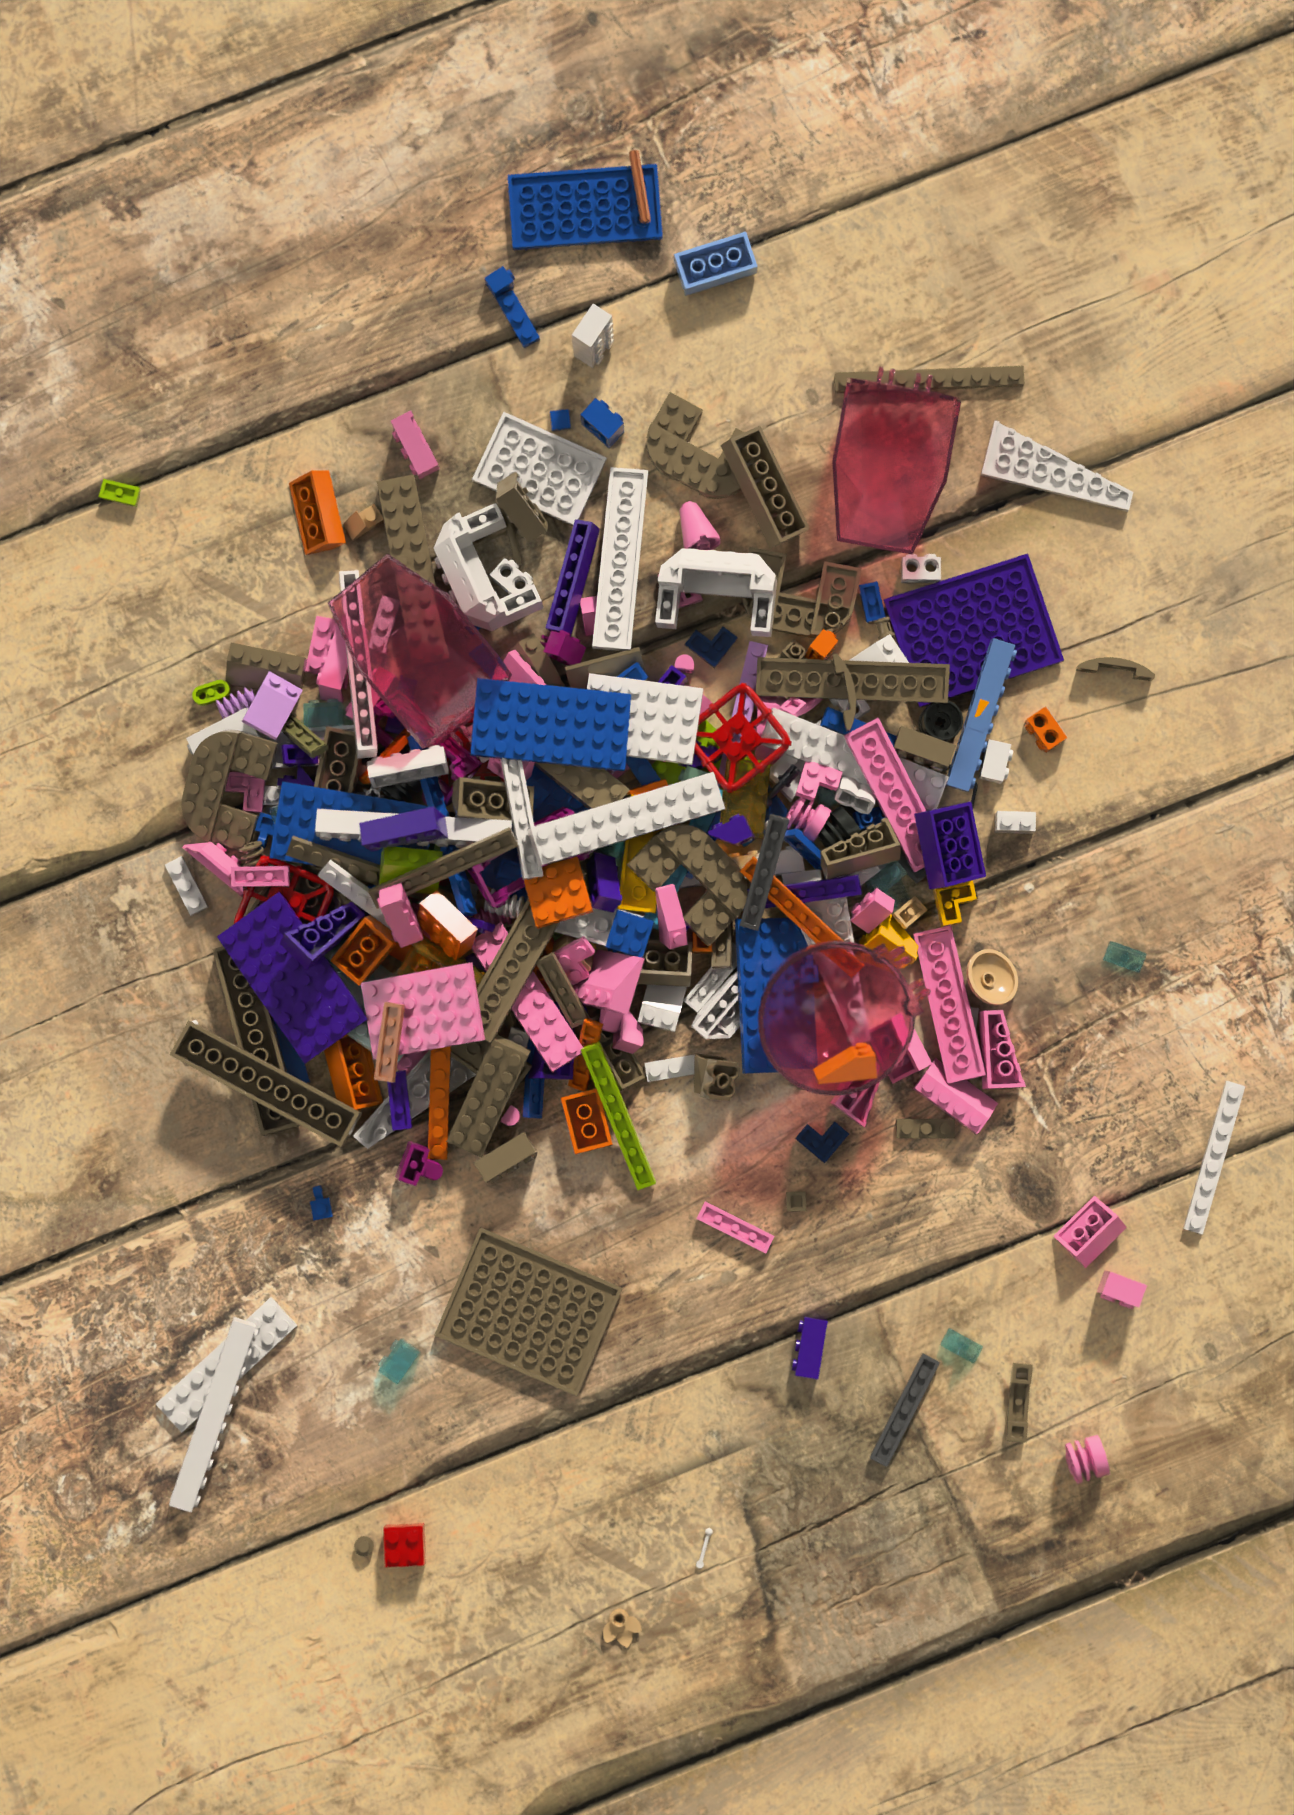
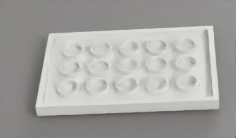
(550, 467)
(660, 719)

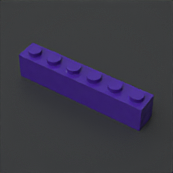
(573, 576)

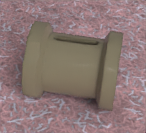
(884, 627)

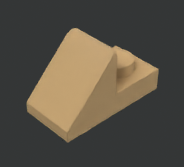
(363, 522)
(909, 912)

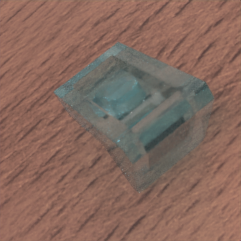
(961, 1345)

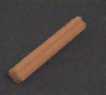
(639, 186)

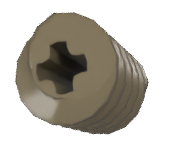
(252, 853)

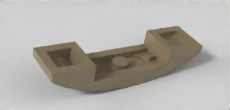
(841, 668)
(1140, 672)
(1018, 1402)

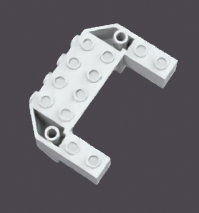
(717, 574)
(468, 578)

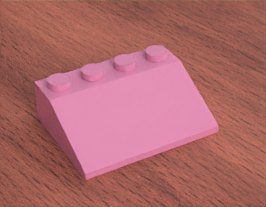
(610, 982)

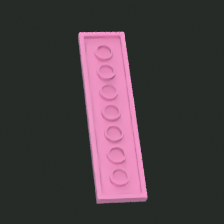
(889, 785)
(949, 1004)
(533, 1008)

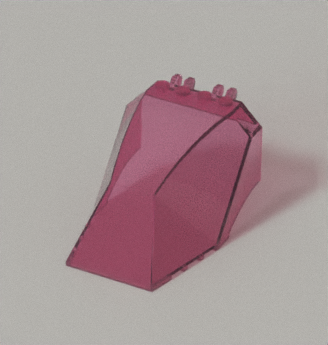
(891, 460)
(415, 649)

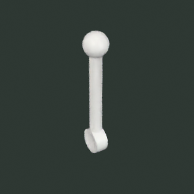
(700, 1563)

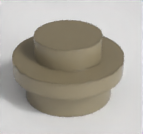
(364, 1546)

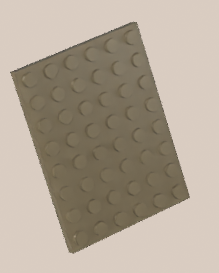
(528, 1311)

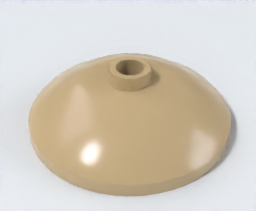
(998, 973)

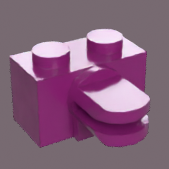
(563, 647)
(415, 1164)

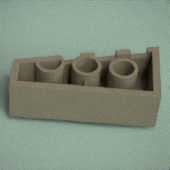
(862, 851)

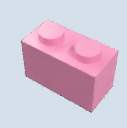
(872, 910)

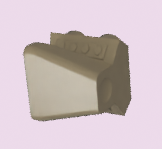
(714, 1077)

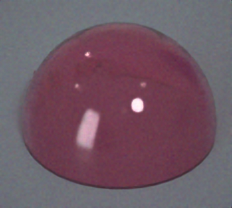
(831, 1001)

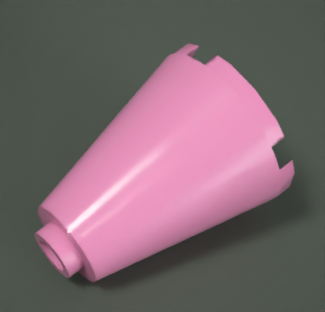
(697, 529)

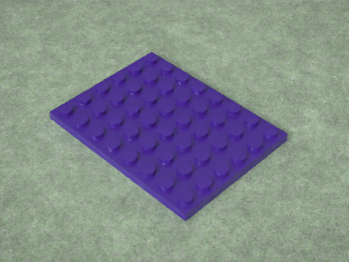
(961, 615)

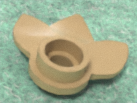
(621, 1630)

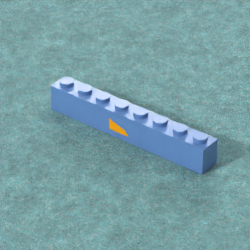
(979, 715)

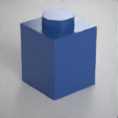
(500, 281)

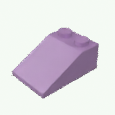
(272, 705)

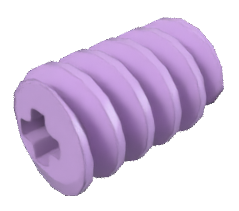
(235, 703)

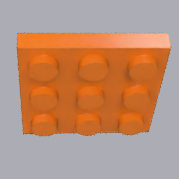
(559, 893)

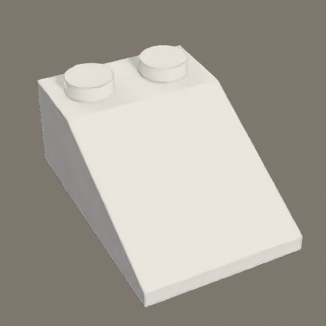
(882, 651)
(662, 1006)

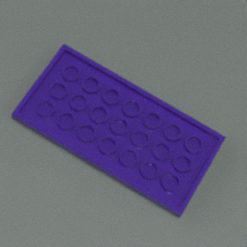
(306, 1004)

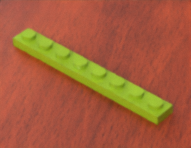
(618, 1115)

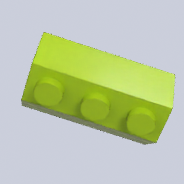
(400, 860)

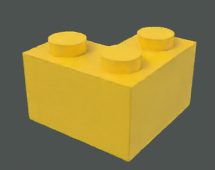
(948, 901)

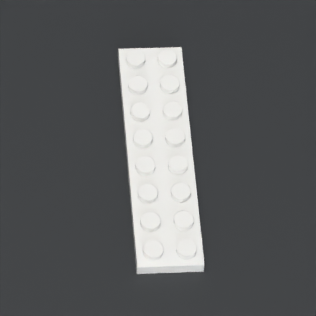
(186, 1398)

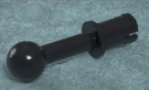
(784, 781)

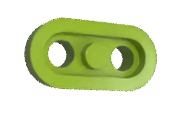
(211, 691)

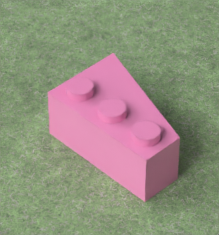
(414, 445)
(399, 915)
(857, 1104)

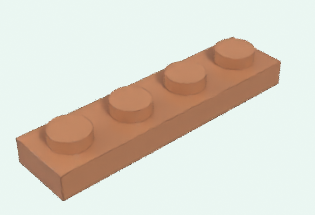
(389, 1042)

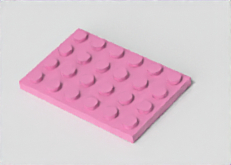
(438, 1009)

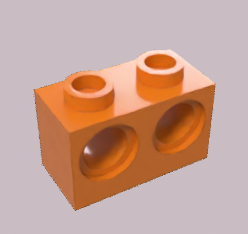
(1050, 727)

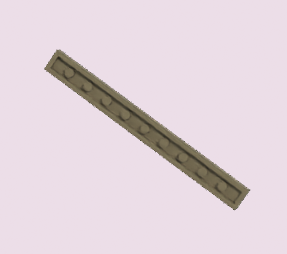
(944, 378)
(355, 866)

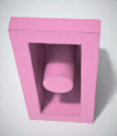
(629, 1035)

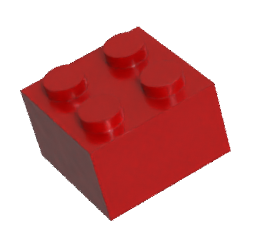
(404, 1545)

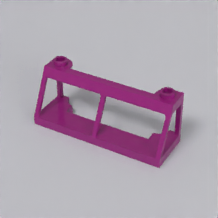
(462, 763)
(499, 897)

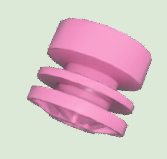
(808, 819)
(1087, 1459)

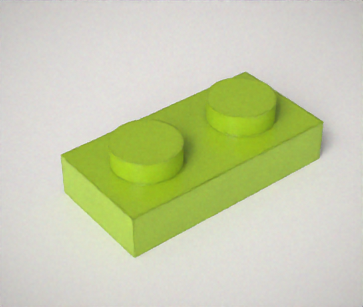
(119, 492)

